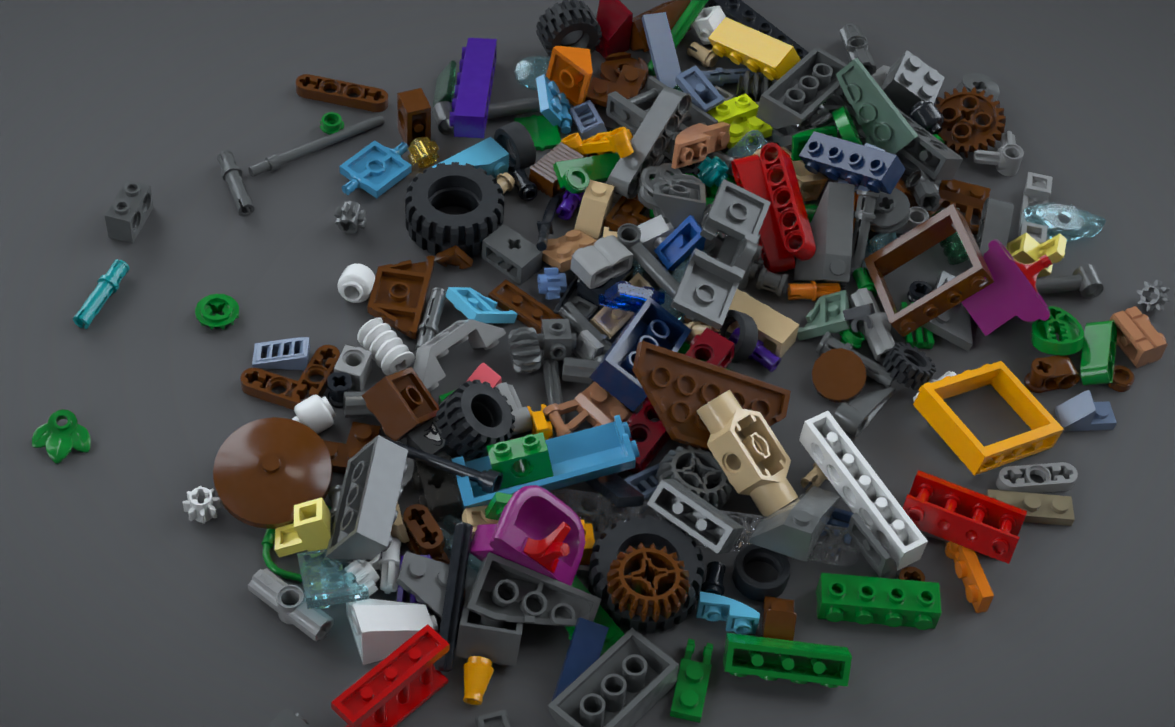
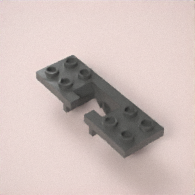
(707, 283)

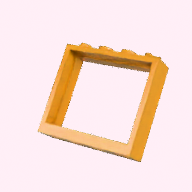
(960, 439)

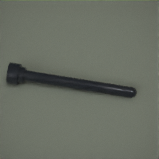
(489, 480)

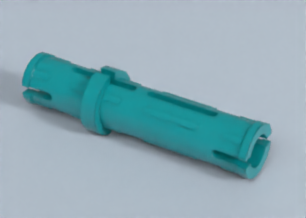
(107, 285)

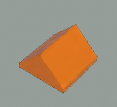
(571, 72)

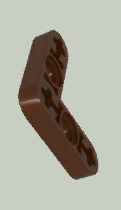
(295, 389)

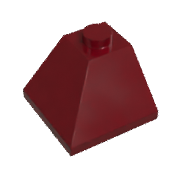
(615, 26)

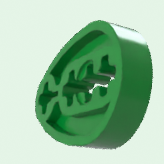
(846, 126)
(1065, 325)

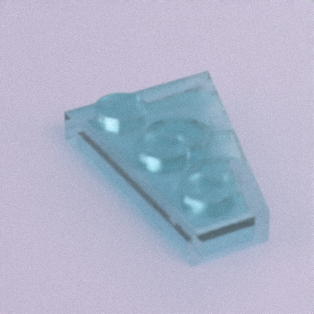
(327, 582)

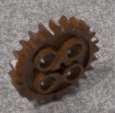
(979, 125)

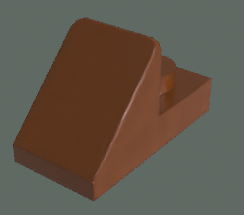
(778, 618)

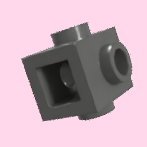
(556, 339)

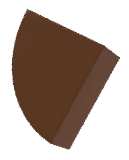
(455, 257)

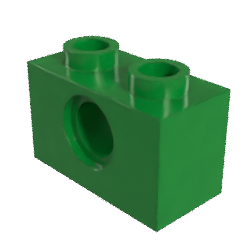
(521, 460)

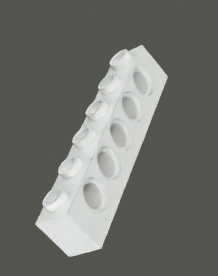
(862, 488)

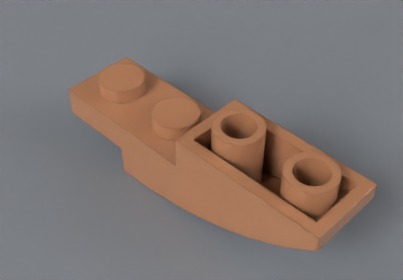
(698, 141)

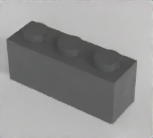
(695, 516)

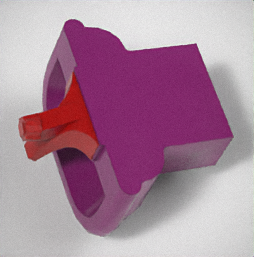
(1011, 293)
(535, 533)

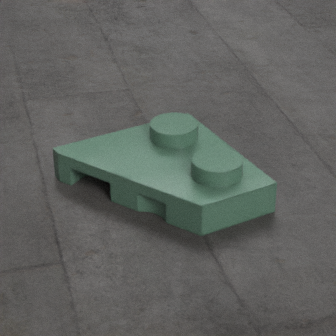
(826, 316)

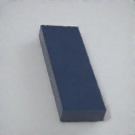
(582, 652)

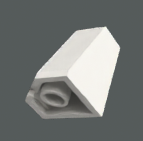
(385, 625)

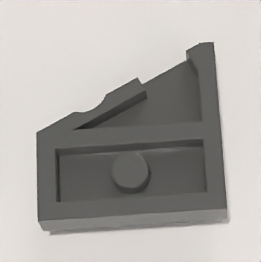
(425, 580)

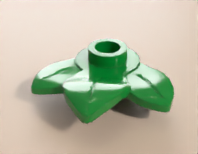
(61, 439)

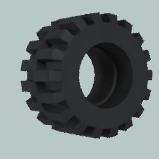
(568, 26)
(475, 418)

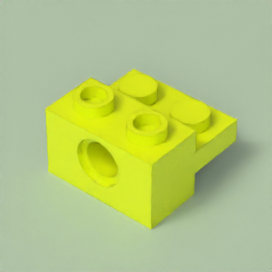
(741, 115)

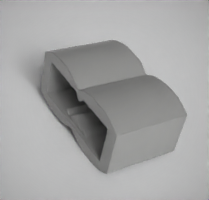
(602, 261)

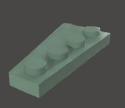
(874, 110)

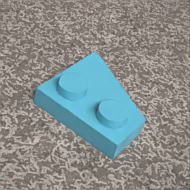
(477, 306)

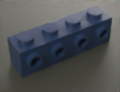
(852, 163)

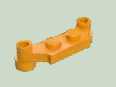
(616, 141)

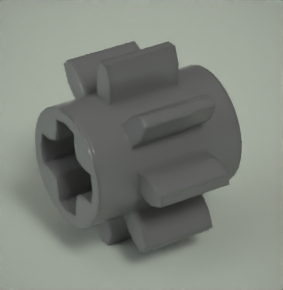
(350, 217)
(1151, 303)

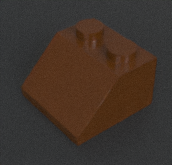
(401, 403)

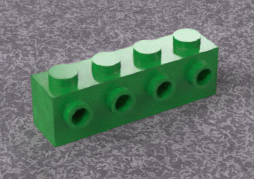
(878, 601)
(787, 660)

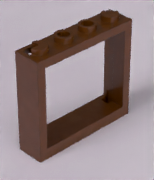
(913, 244)

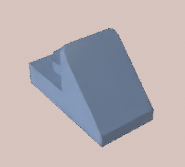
(700, 88)
(1084, 414)

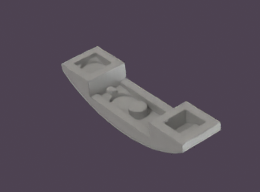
(1036, 191)

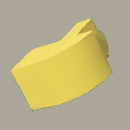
(1028, 250)
(308, 532)

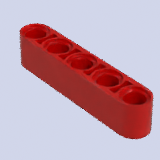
(750, 176)
(794, 209)

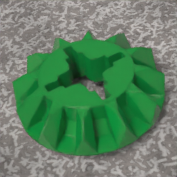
(217, 303)

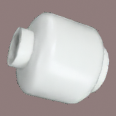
(356, 283)
(315, 413)

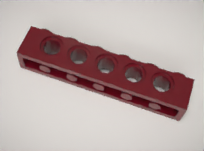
(707, 346)

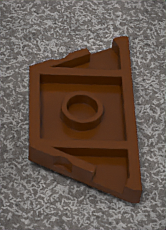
(401, 294)

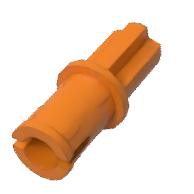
(811, 290)

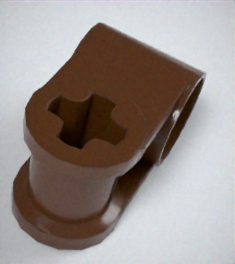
(1051, 374)

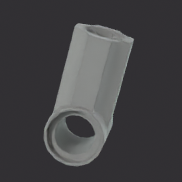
(523, 419)

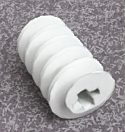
(385, 346)

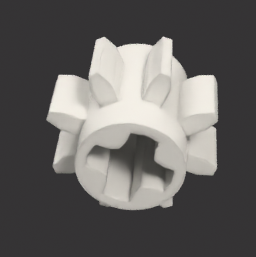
(201, 504)
(364, 574)

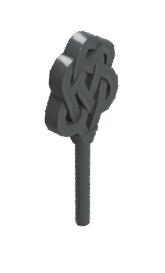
(665, 175)

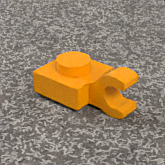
(540, 424)

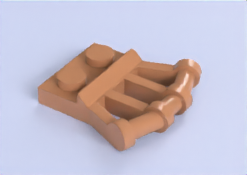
(592, 404)

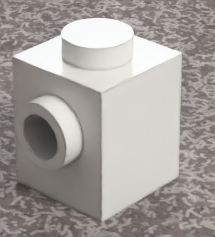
(707, 22)

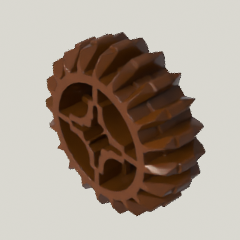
(660, 572)

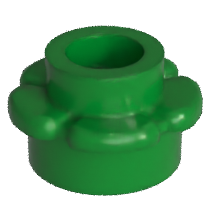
(331, 123)
(852, 337)

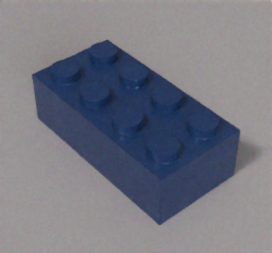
(648, 324)

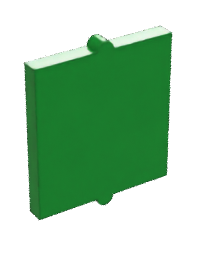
(541, 131)

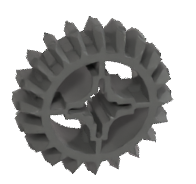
(698, 473)

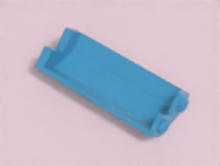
(572, 457)

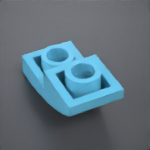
(737, 615)

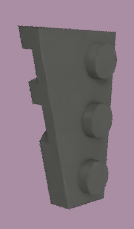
(954, 323)

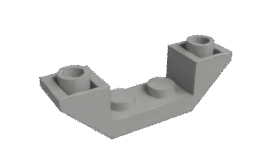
(476, 332)

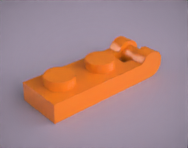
(970, 571)

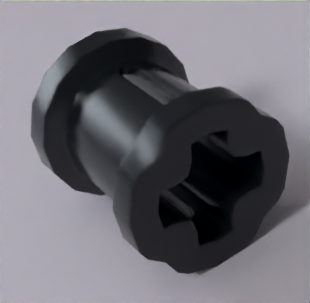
(338, 384)

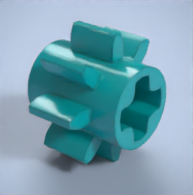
(712, 171)

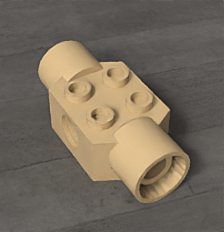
(748, 453)

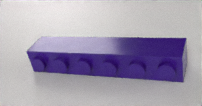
(473, 88)

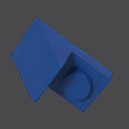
(681, 243)

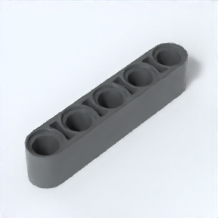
(650, 140)

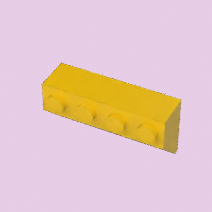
(753, 49)

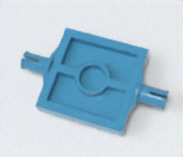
(375, 169)

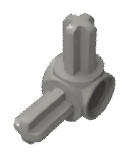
(1006, 159)

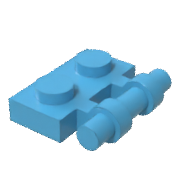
(554, 104)

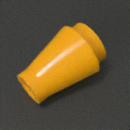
(476, 679)

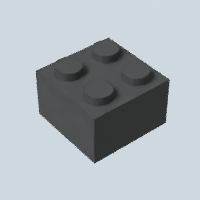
(911, 82)

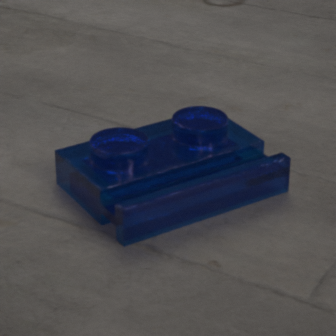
(629, 297)

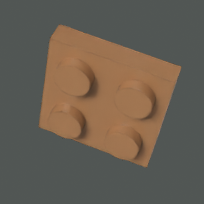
(560, 250)

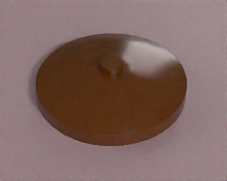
(270, 469)

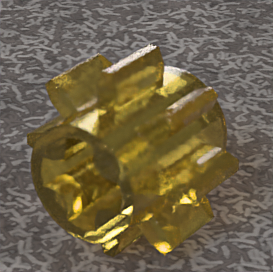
(423, 152)

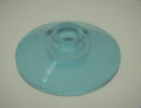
(529, 69)

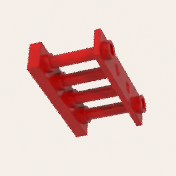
(964, 516)
(395, 684)

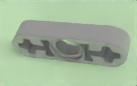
(1046, 471)

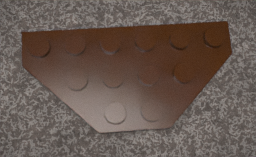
(683, 384)

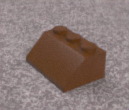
(673, 10)

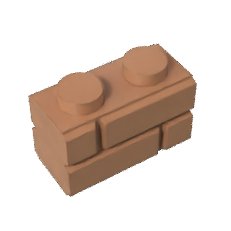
(1138, 337)

